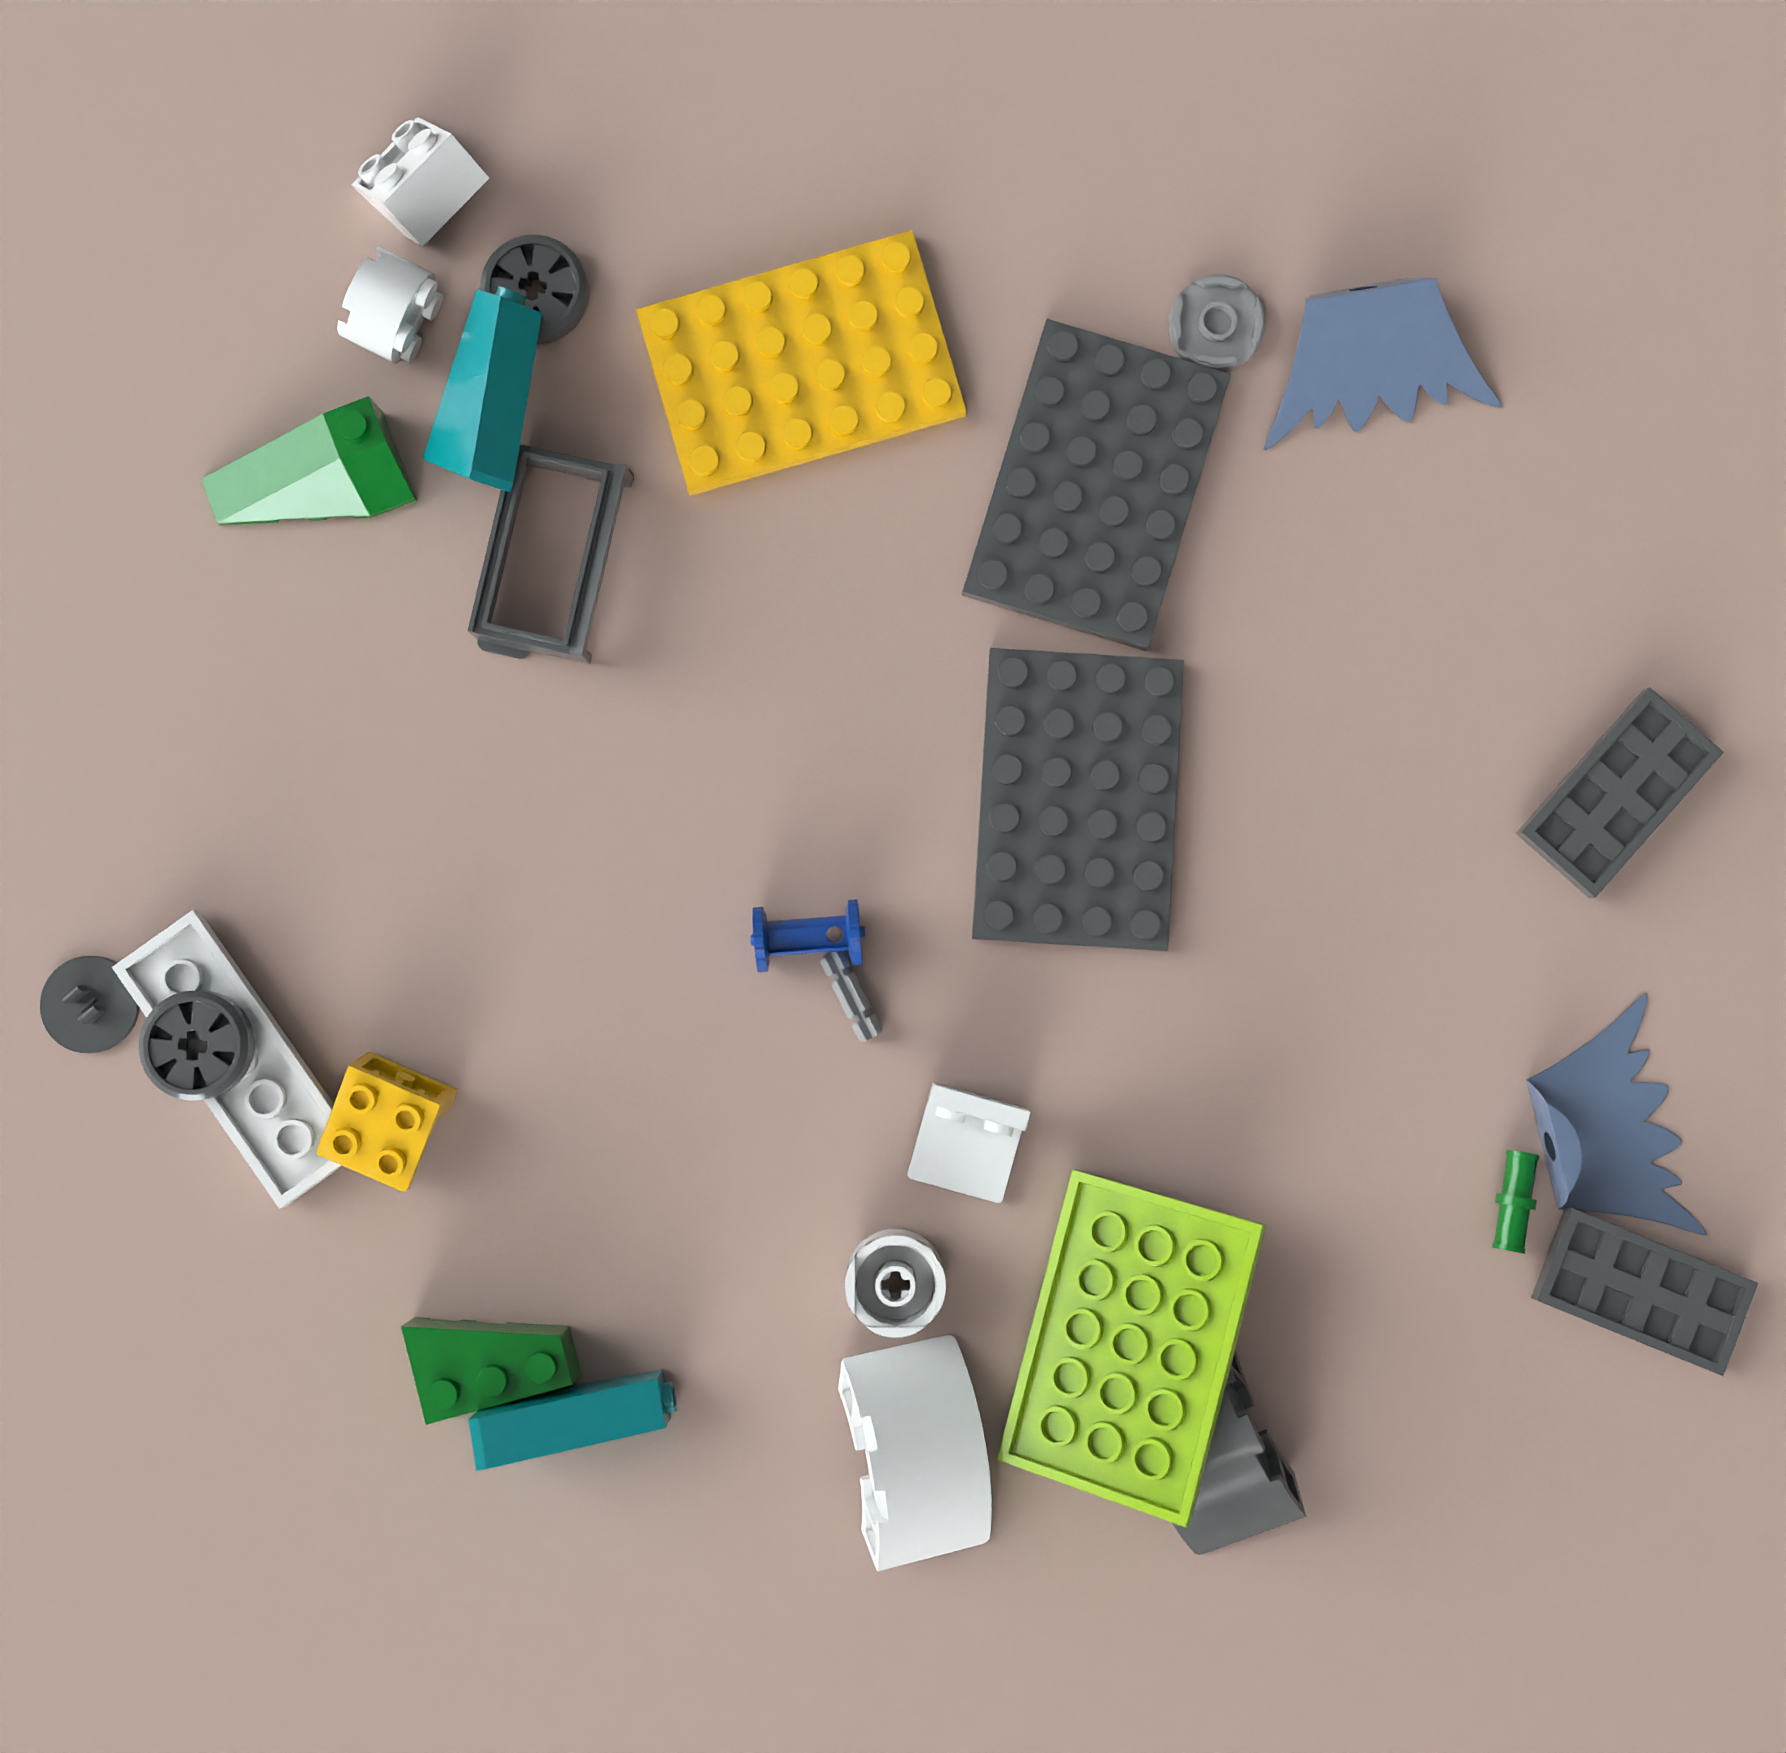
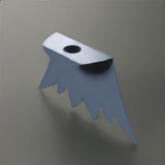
(1373, 345)
(1597, 1132)

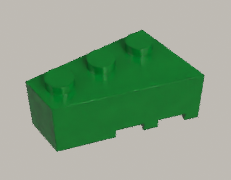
(484, 1365)

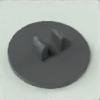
(87, 1005)

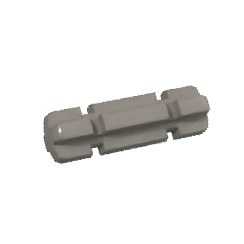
(851, 995)

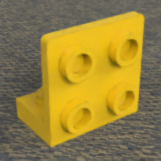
(384, 1120)

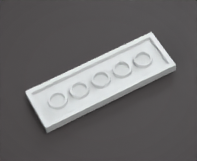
(278, 1104)

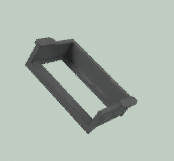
(517, 642)

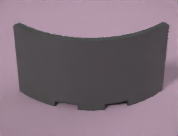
(1245, 1478)

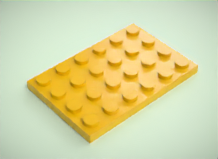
(801, 362)

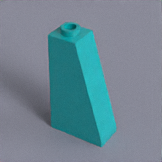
(487, 391)
(571, 1418)

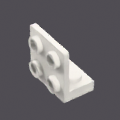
(967, 1142)

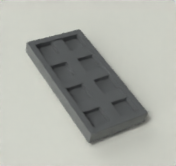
(1619, 793)
(1644, 1290)

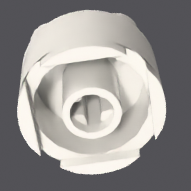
(389, 305)
(874, 1303)

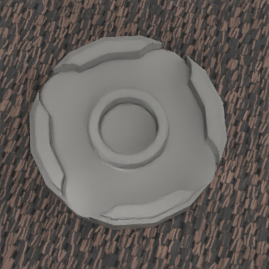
(1216, 322)

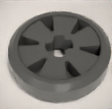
(557, 269)
(174, 1066)

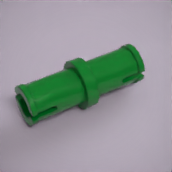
(1515, 1201)

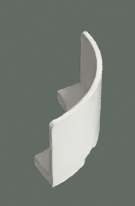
(922, 1450)

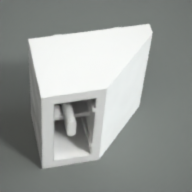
(420, 179)

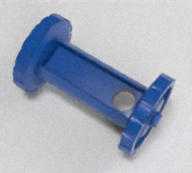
(805, 936)

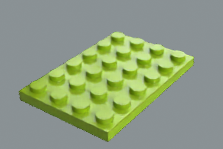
(1131, 1345)

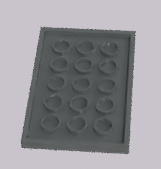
(1096, 485)
(1078, 799)

